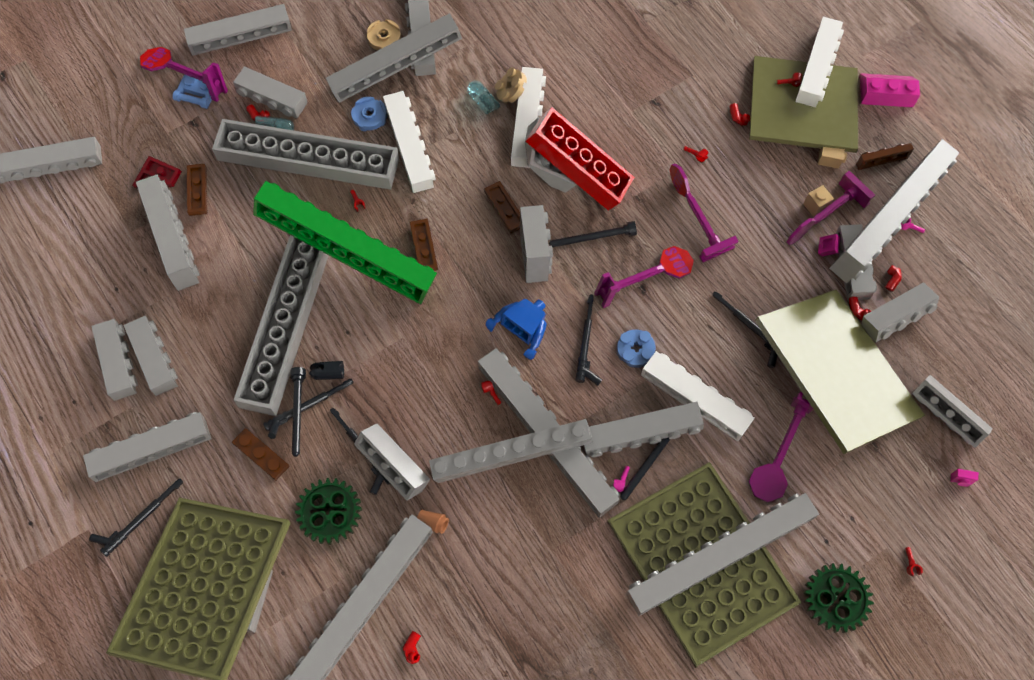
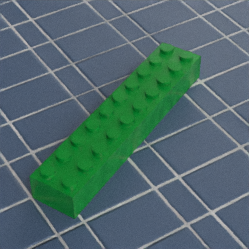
(343, 242)

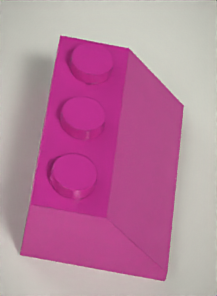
(889, 90)

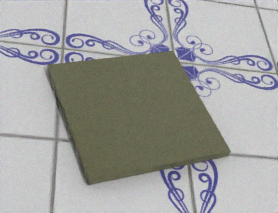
(781, 120)

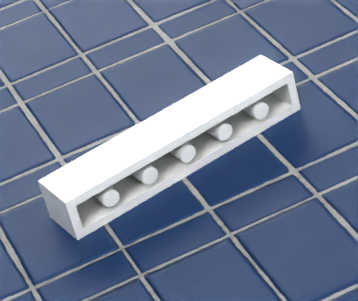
(819, 62)
(527, 111)
(408, 141)
(689, 388)

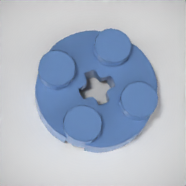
(371, 122)
(639, 338)

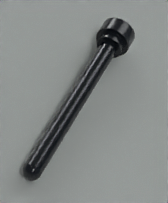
(627, 229)
(297, 375)
(644, 468)

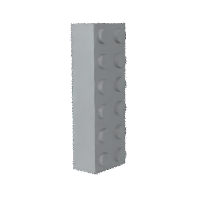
(168, 232)

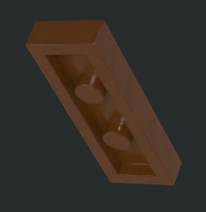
(884, 156)
(197, 189)
(504, 206)
(423, 243)
(260, 454)

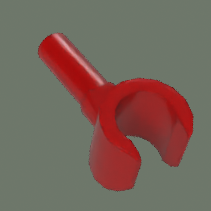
(795, 80)
(700, 156)
(357, 201)
(488, 386)
(912, 564)

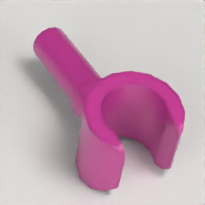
(908, 224)
(620, 484)

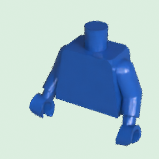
(524, 321)

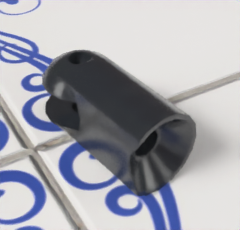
(327, 370)

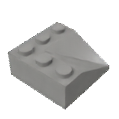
(544, 168)
(534, 243)

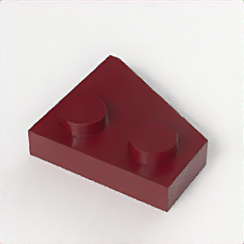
(156, 167)

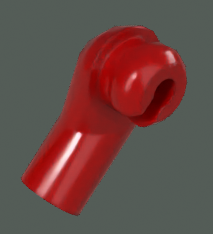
(253, 112)
(742, 119)
(895, 279)
(855, 308)
(410, 650)

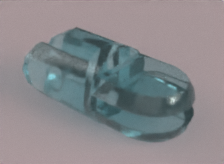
(482, 97)
(275, 122)

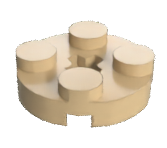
(377, 28)
(510, 86)

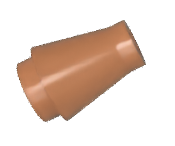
(436, 521)

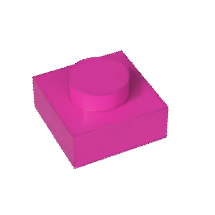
(829, 245)
(964, 477)

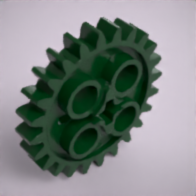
(329, 492)
(853, 610)

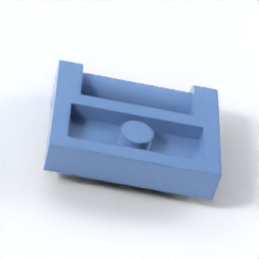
(195, 87)

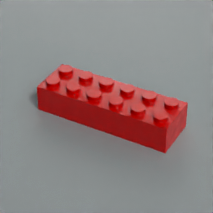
(580, 159)

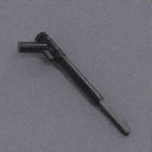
(751, 325)
(583, 364)
(273, 425)
(353, 436)
(117, 537)

